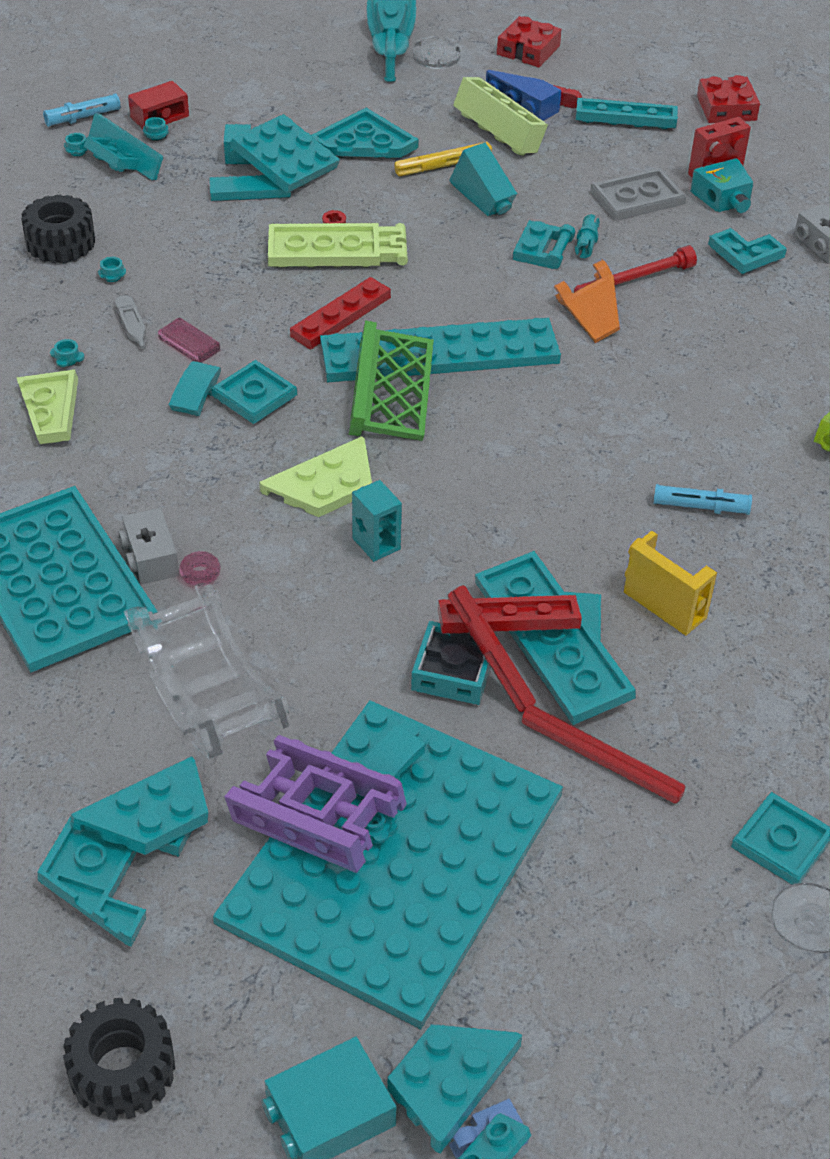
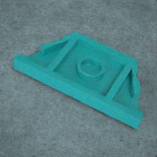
(149, 810)
(449, 1076)

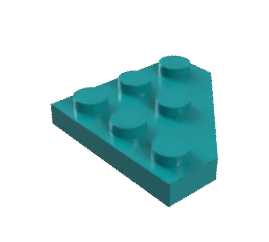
(366, 136)

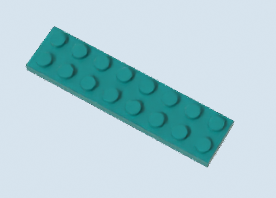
(454, 348)

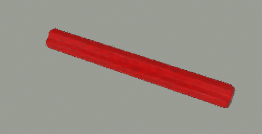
(603, 754)

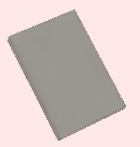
(637, 194)

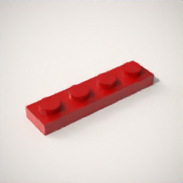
(340, 312)
(517, 613)

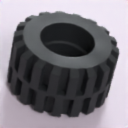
(58, 228)
(125, 1088)

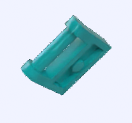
(535, 241)

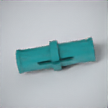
(587, 236)

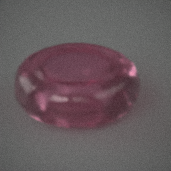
(197, 559)

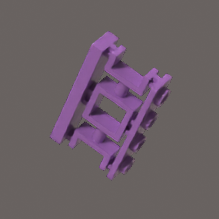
(308, 827)

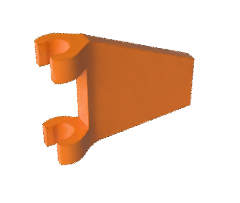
(593, 305)

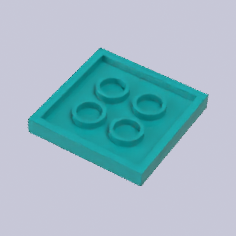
(284, 153)

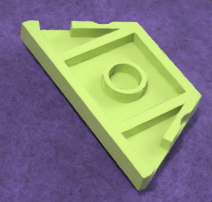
(324, 480)

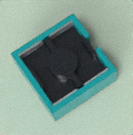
(450, 666)

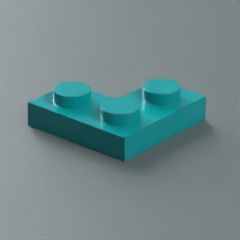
(746, 255)

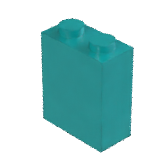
(329, 1103)

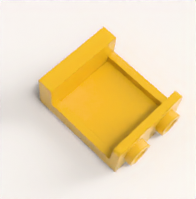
(666, 587)

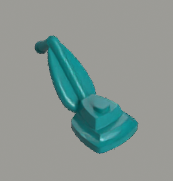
(391, 28)

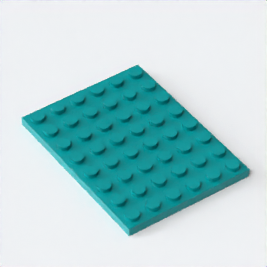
(420, 896)

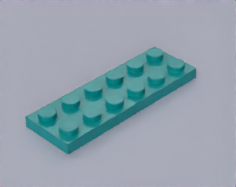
(568, 661)

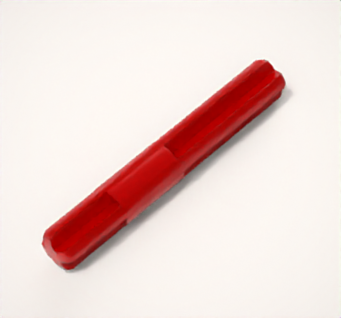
(491, 648)

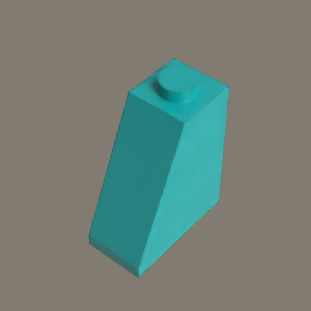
(483, 180)

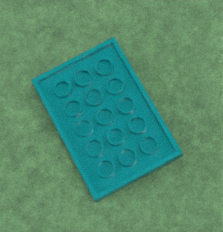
(62, 580)

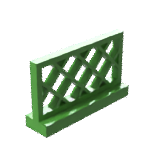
(366, 385)

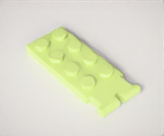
(336, 244)

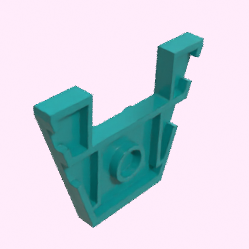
(87, 874)

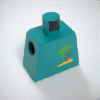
(723, 186)

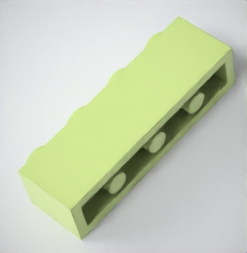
(500, 115)

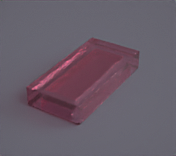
(189, 340)

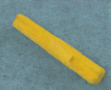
(430, 161)

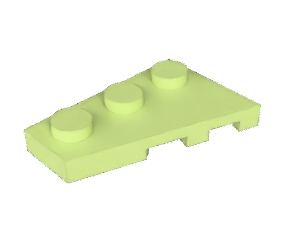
(50, 403)

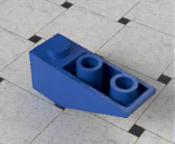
(531, 93)

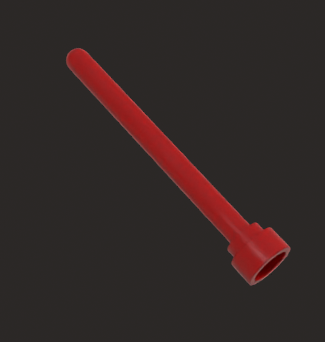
(683, 258)

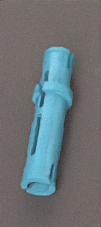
(54, 116)
(703, 499)

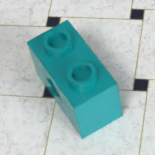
(376, 520)

